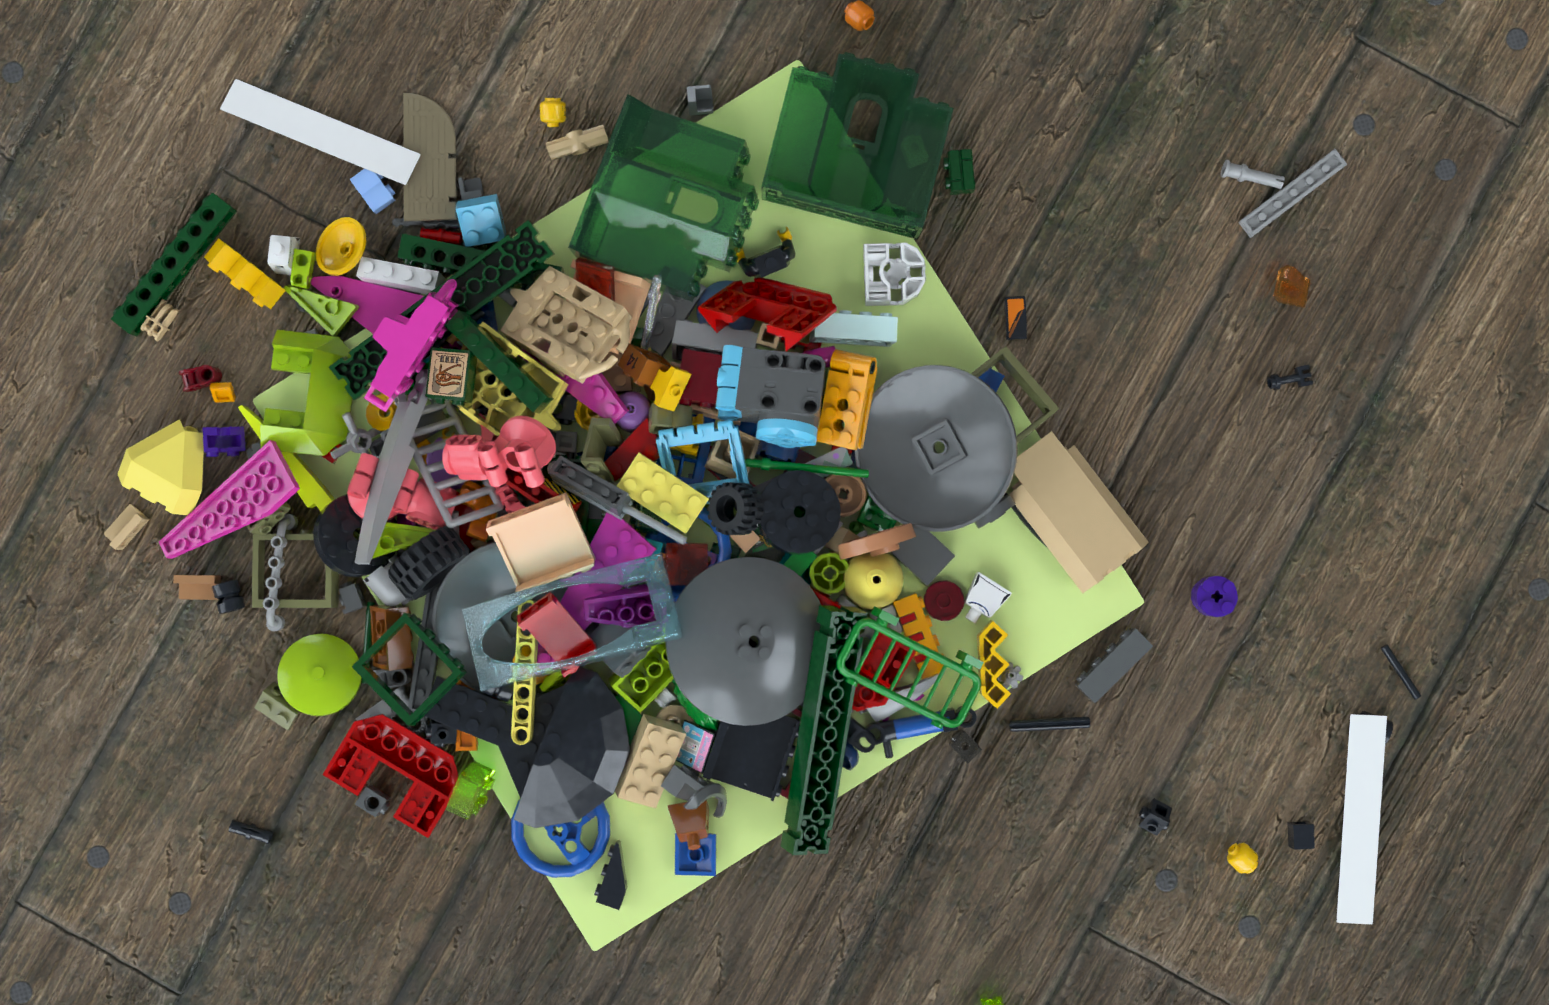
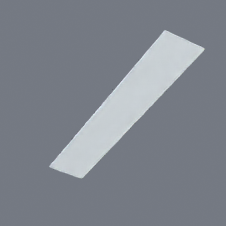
(320, 131)
(1361, 819)

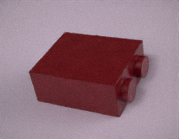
(702, 383)

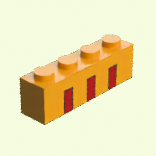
(917, 627)

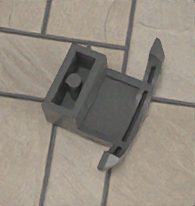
(690, 786)

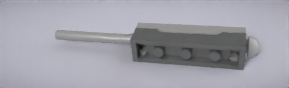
(602, 494)

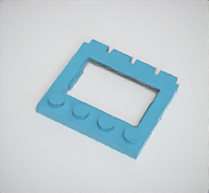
(705, 433)

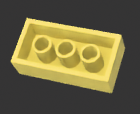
(662, 492)

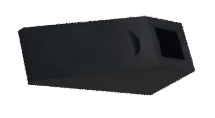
(614, 884)

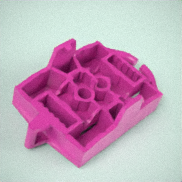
(409, 343)

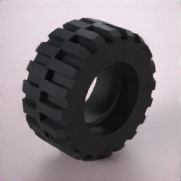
(427, 562)

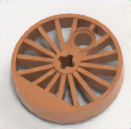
(878, 542)

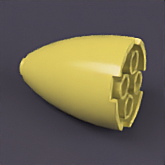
(860, 584)

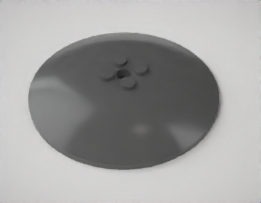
(899, 448)
(471, 582)
(717, 619)

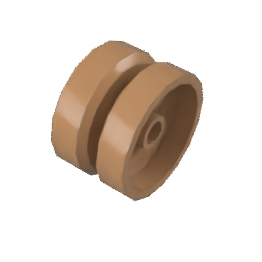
(855, 493)

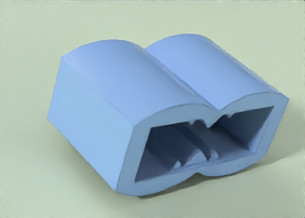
(373, 190)

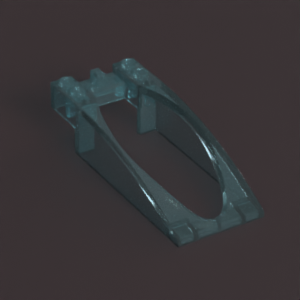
(665, 628)

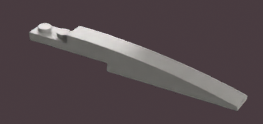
(391, 469)

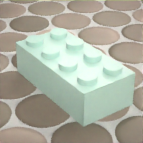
(857, 329)

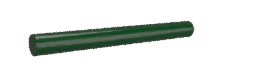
(368, 635)

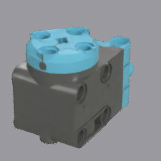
(773, 390)

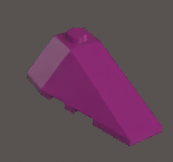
(621, 607)

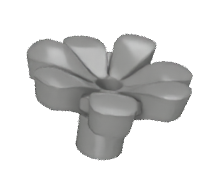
(1007, 680)

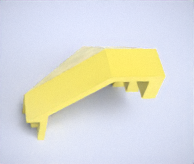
(166, 468)

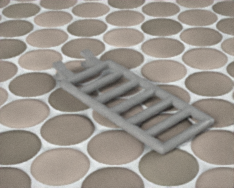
(425, 471)

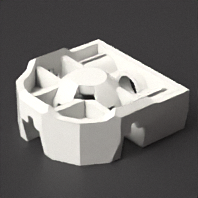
(878, 255)

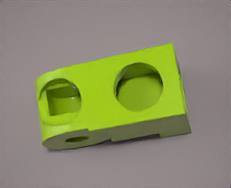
(302, 268)

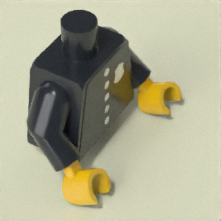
(770, 260)

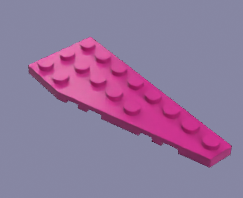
(243, 498)

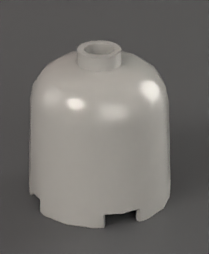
(383, 586)

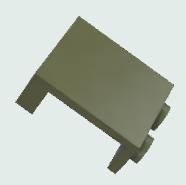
(601, 434)

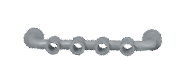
(277, 622)

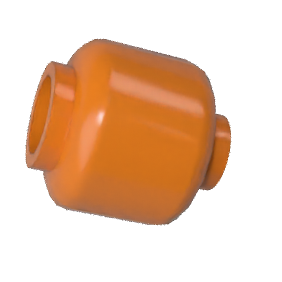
(859, 15)

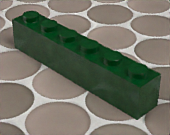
(499, 362)

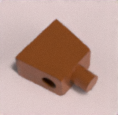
(690, 824)

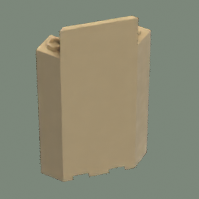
(1073, 512)

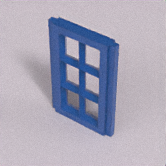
(700, 461)

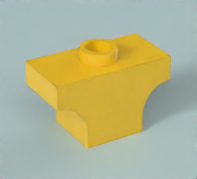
(669, 387)

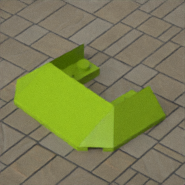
(327, 400)

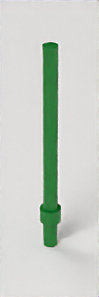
(767, 464)

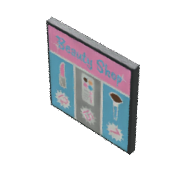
(695, 747)

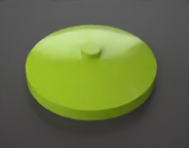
(318, 675)

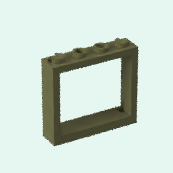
(1026, 382)
(331, 577)

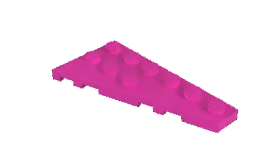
(595, 394)

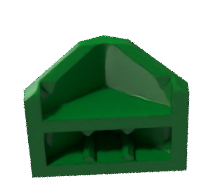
(874, 517)

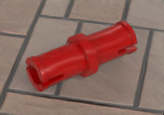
(442, 235)

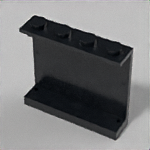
(753, 755)

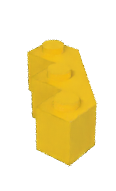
(244, 274)
(987, 641)

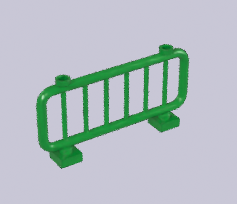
(880, 625)

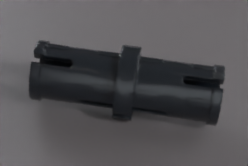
(250, 831)

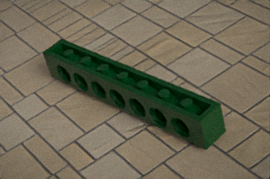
(412, 244)
(184, 262)

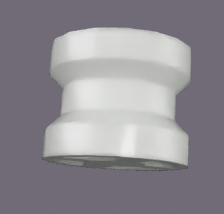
(665, 697)

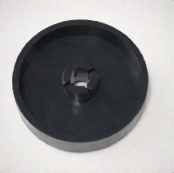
(814, 498)
(336, 541)

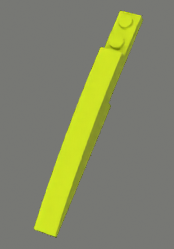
(311, 488)

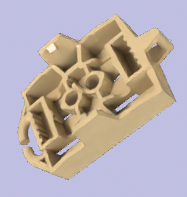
(561, 327)

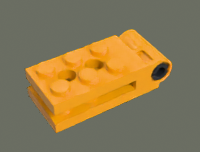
(849, 380)

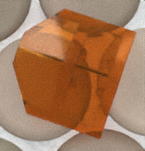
(1291, 287)

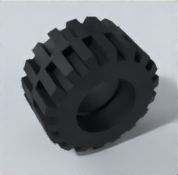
(722, 508)

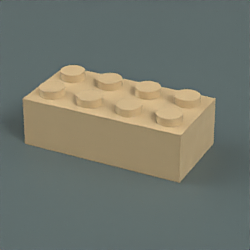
(650, 760)

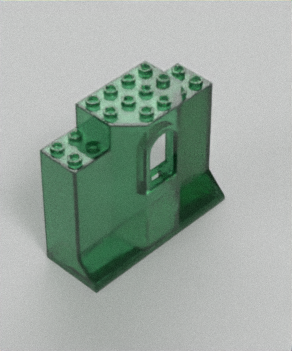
(873, 187)
(627, 208)

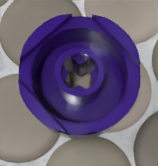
(1225, 592)

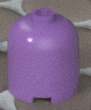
(631, 421)

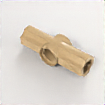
(577, 142)

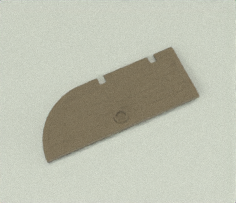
(433, 180)

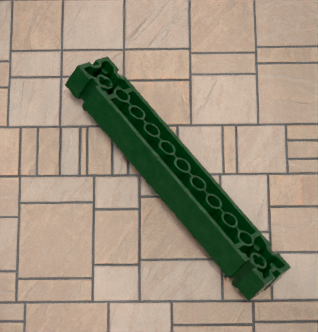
(476, 286)
(822, 734)

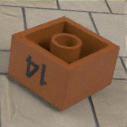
(642, 364)

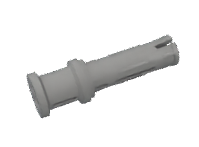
(1242, 173)

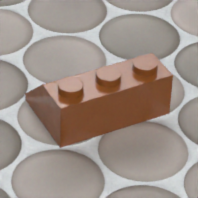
(397, 652)

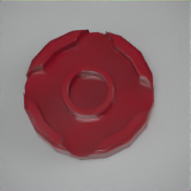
(944, 600)

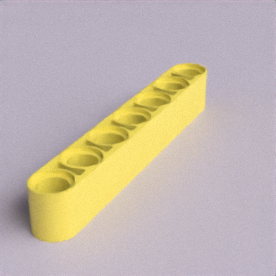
(518, 701)

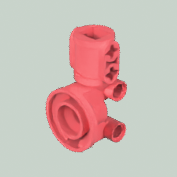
(521, 446)
(412, 497)

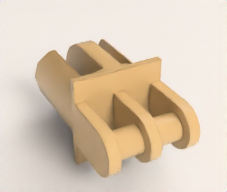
(161, 316)

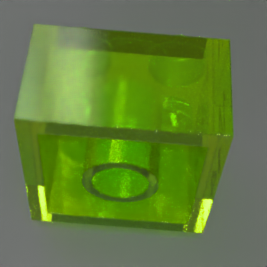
(471, 790)

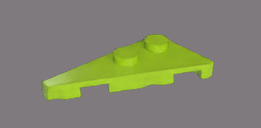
(327, 311)
(398, 537)

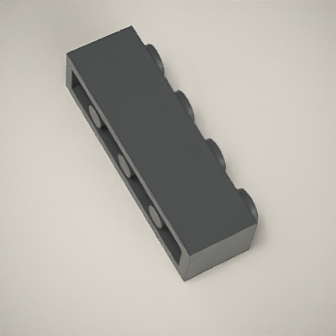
(1113, 665)

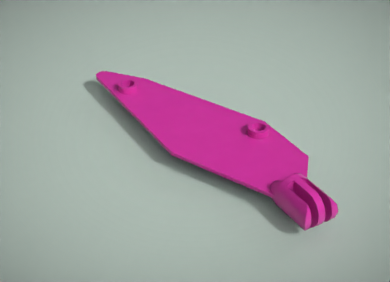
(373, 300)

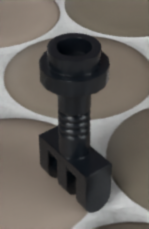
(1274, 381)

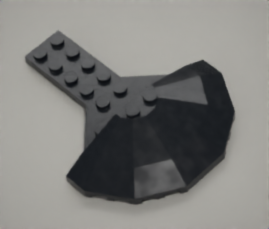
(574, 748)

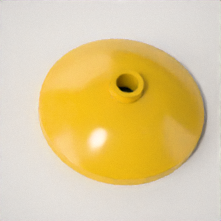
(341, 246)

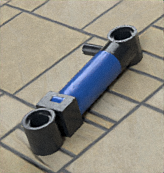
(912, 727)

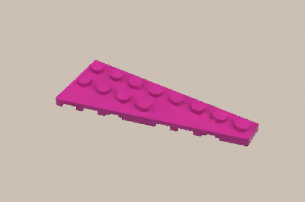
(612, 544)

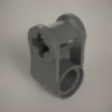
(390, 677)

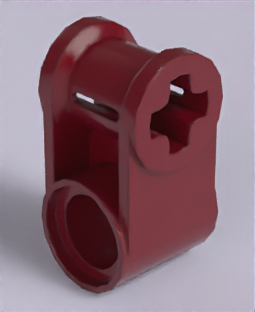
(196, 377)

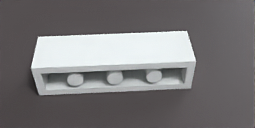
(399, 276)

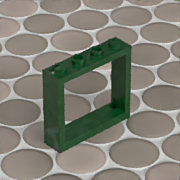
(382, 689)

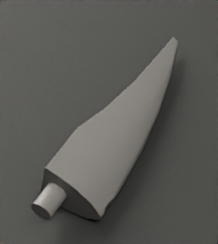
(891, 707)

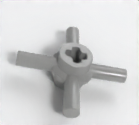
(353, 438)

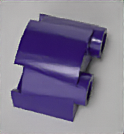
(223, 440)

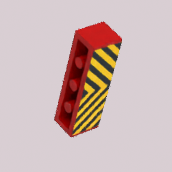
(540, 493)

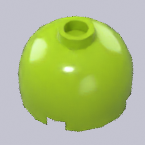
(828, 572)

